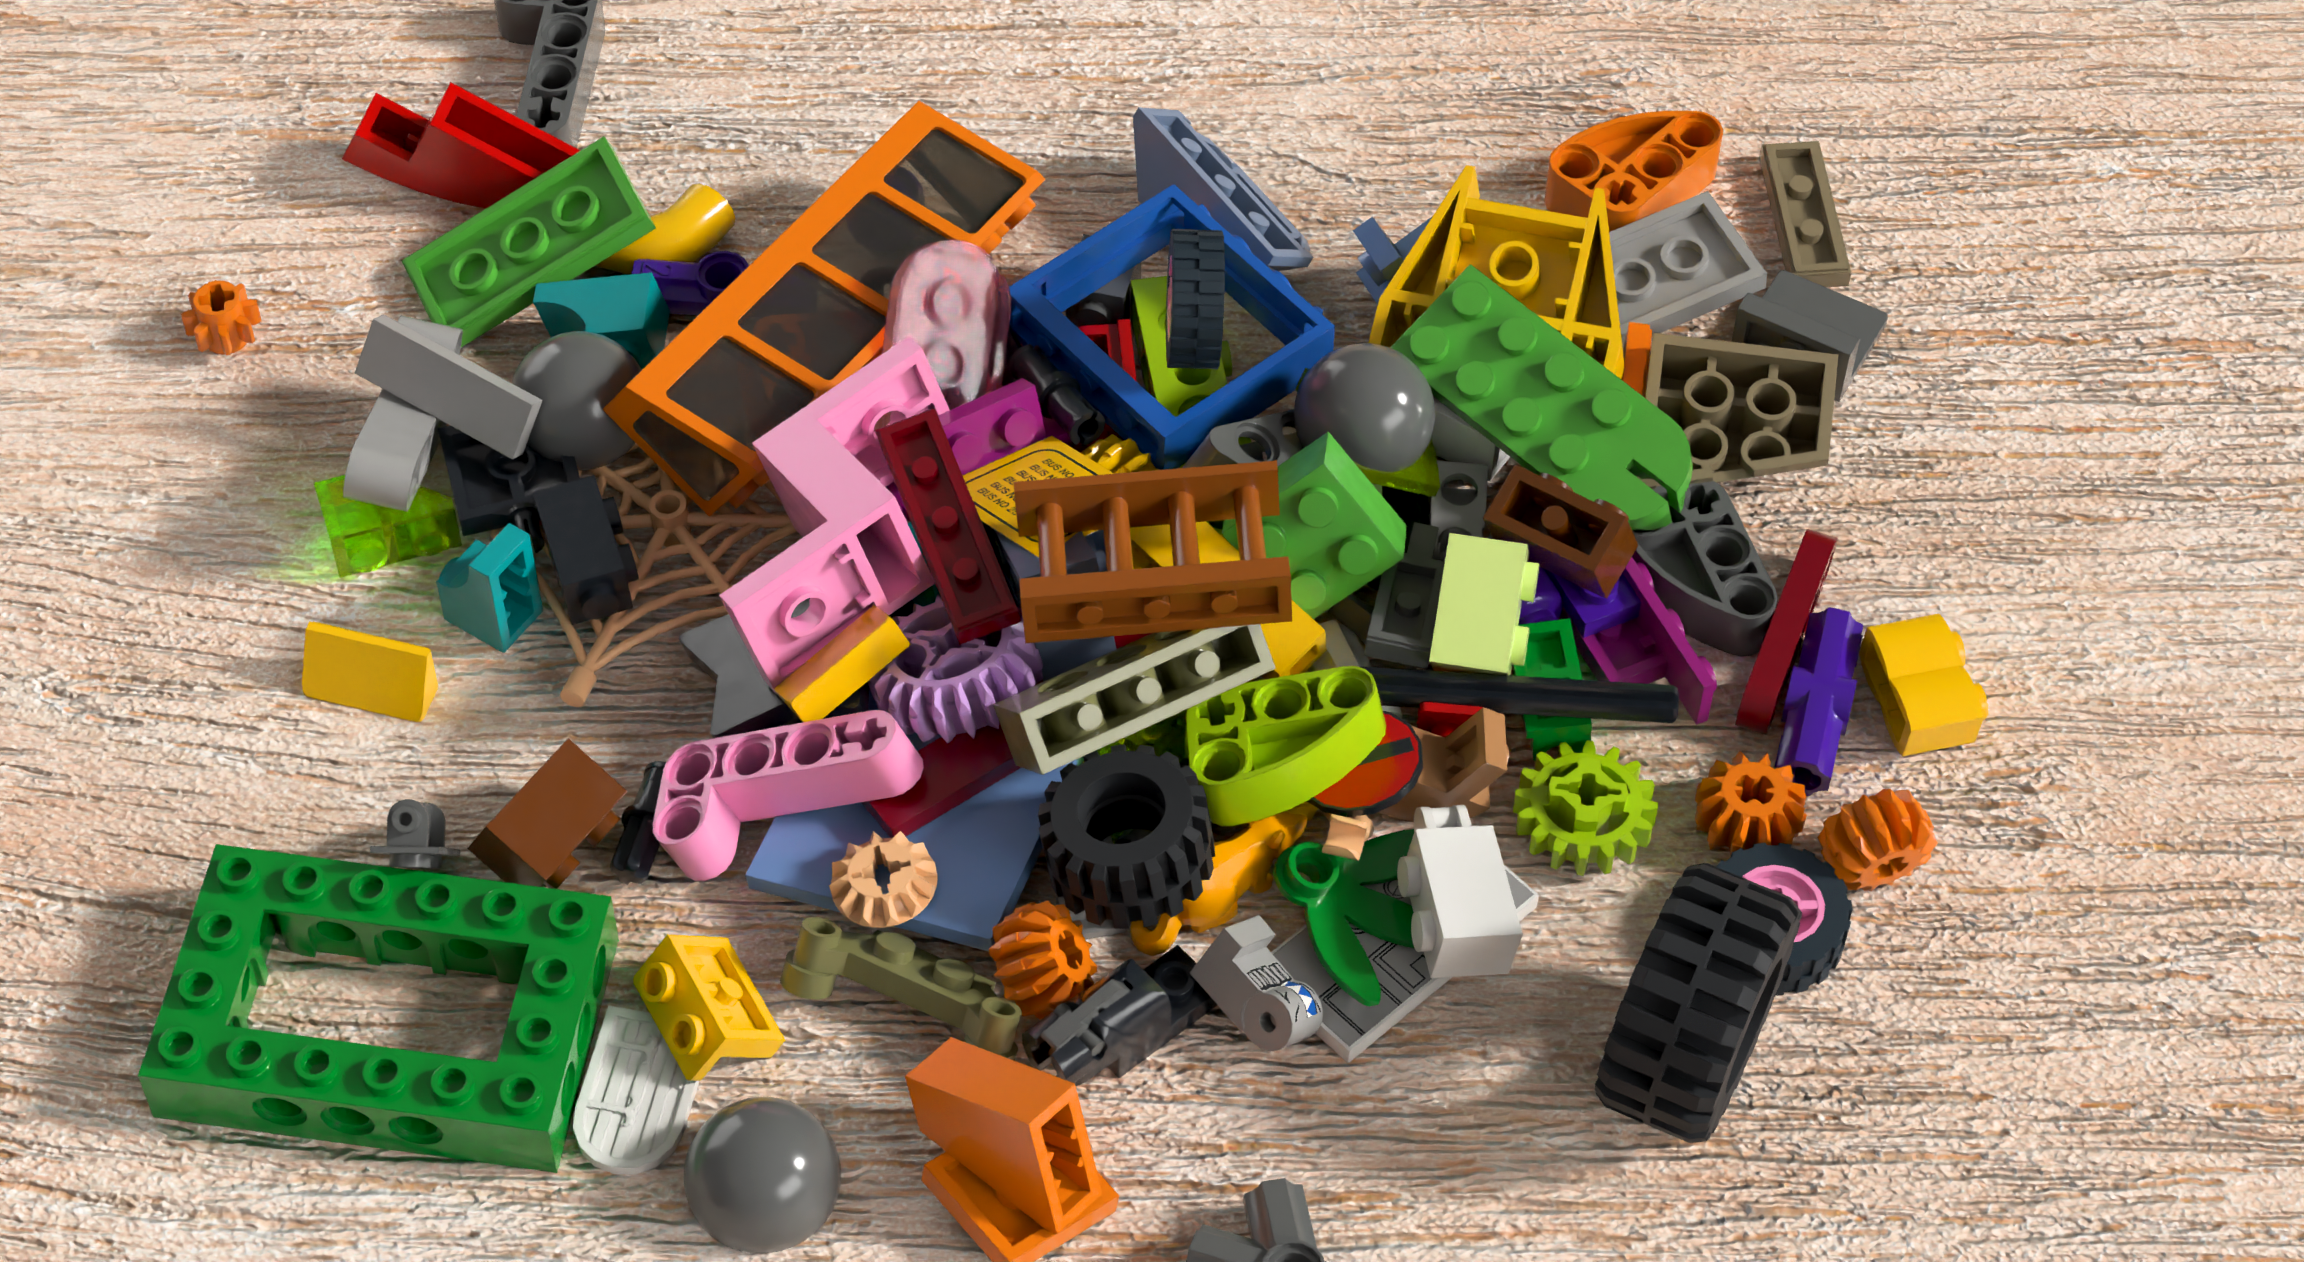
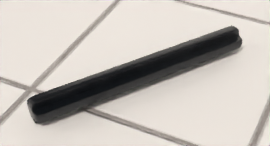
(1529, 694)

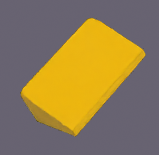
(843, 665)
(368, 672)

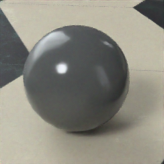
(576, 379)
(1369, 403)
(762, 1175)

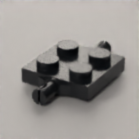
(498, 489)

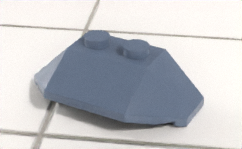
(1174, 153)

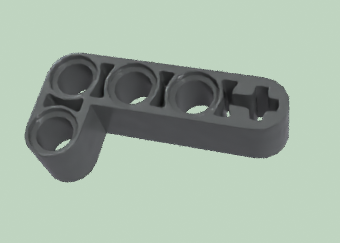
(562, 63)

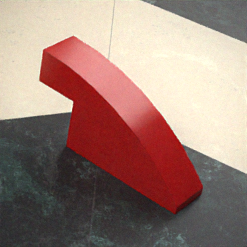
(461, 154)

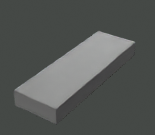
(448, 386)

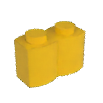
(1922, 684)

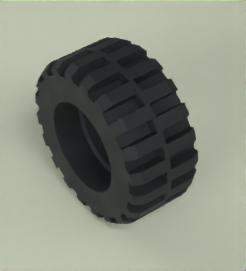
(1697, 1002)

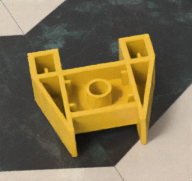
(1540, 257)

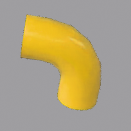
(681, 232)

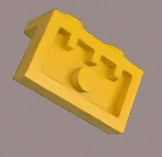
(705, 1003)

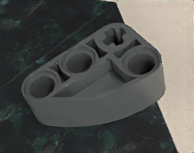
(1710, 571)

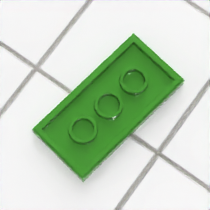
(530, 237)

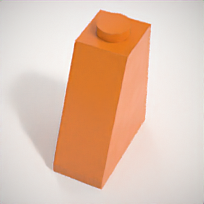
(1009, 1128)

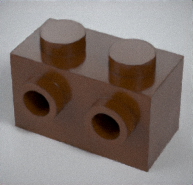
(1563, 530)
(549, 819)

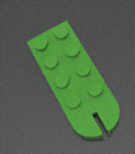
(1548, 400)

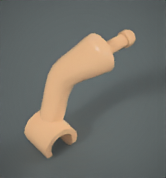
(1347, 835)

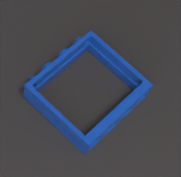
(1110, 389)

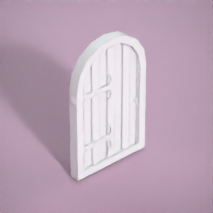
(631, 1097)

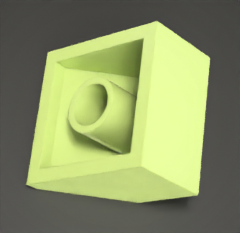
(1482, 606)

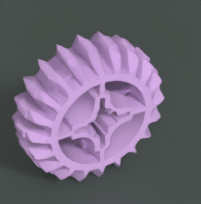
(949, 685)

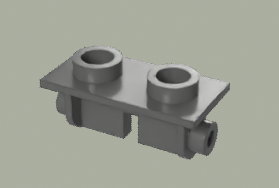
(415, 836)

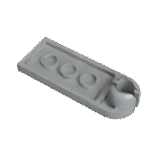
(1681, 265)

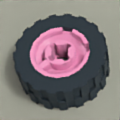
(1195, 299)
(1817, 895)

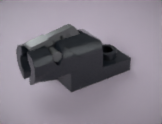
(1119, 1019)

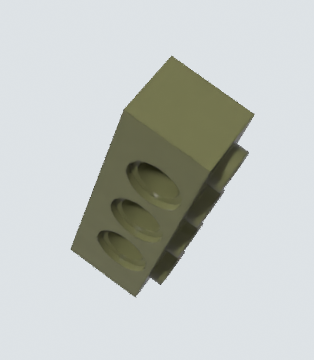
(1127, 692)

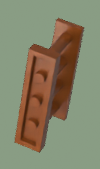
(1156, 597)

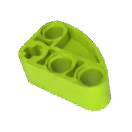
(1282, 740)

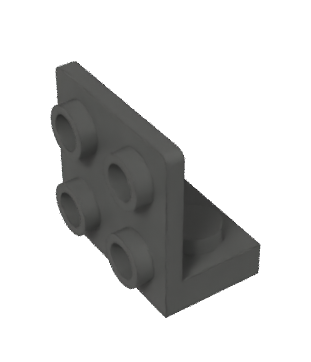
(1813, 319)

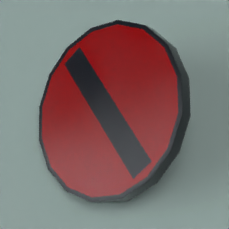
(1381, 777)

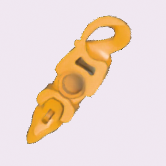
(1239, 866)

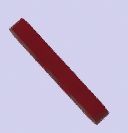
(1786, 632)

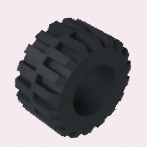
(1135, 877)

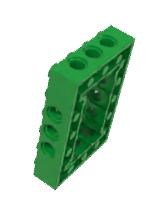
(506, 1112)

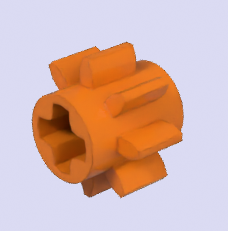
(221, 317)

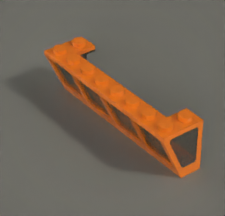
(815, 302)

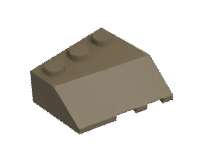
(1744, 405)

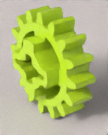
(1585, 808)

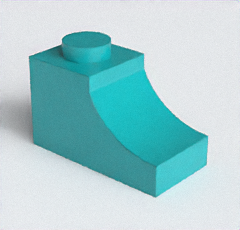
(618, 307)
(492, 589)

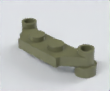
(905, 973)

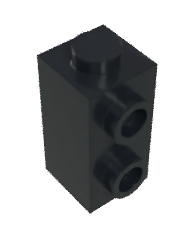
(584, 551)

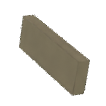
(1805, 212)

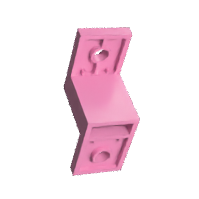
(851, 525)

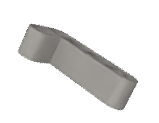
(397, 439)

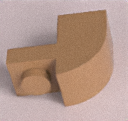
(1458, 767)

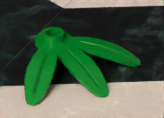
(1340, 896)

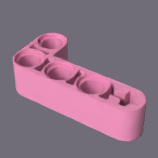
(775, 773)

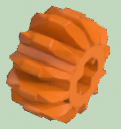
(1749, 804)
(1877, 839)
(1041, 957)

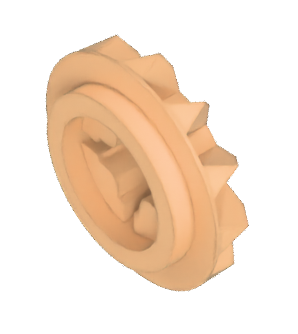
(910, 886)

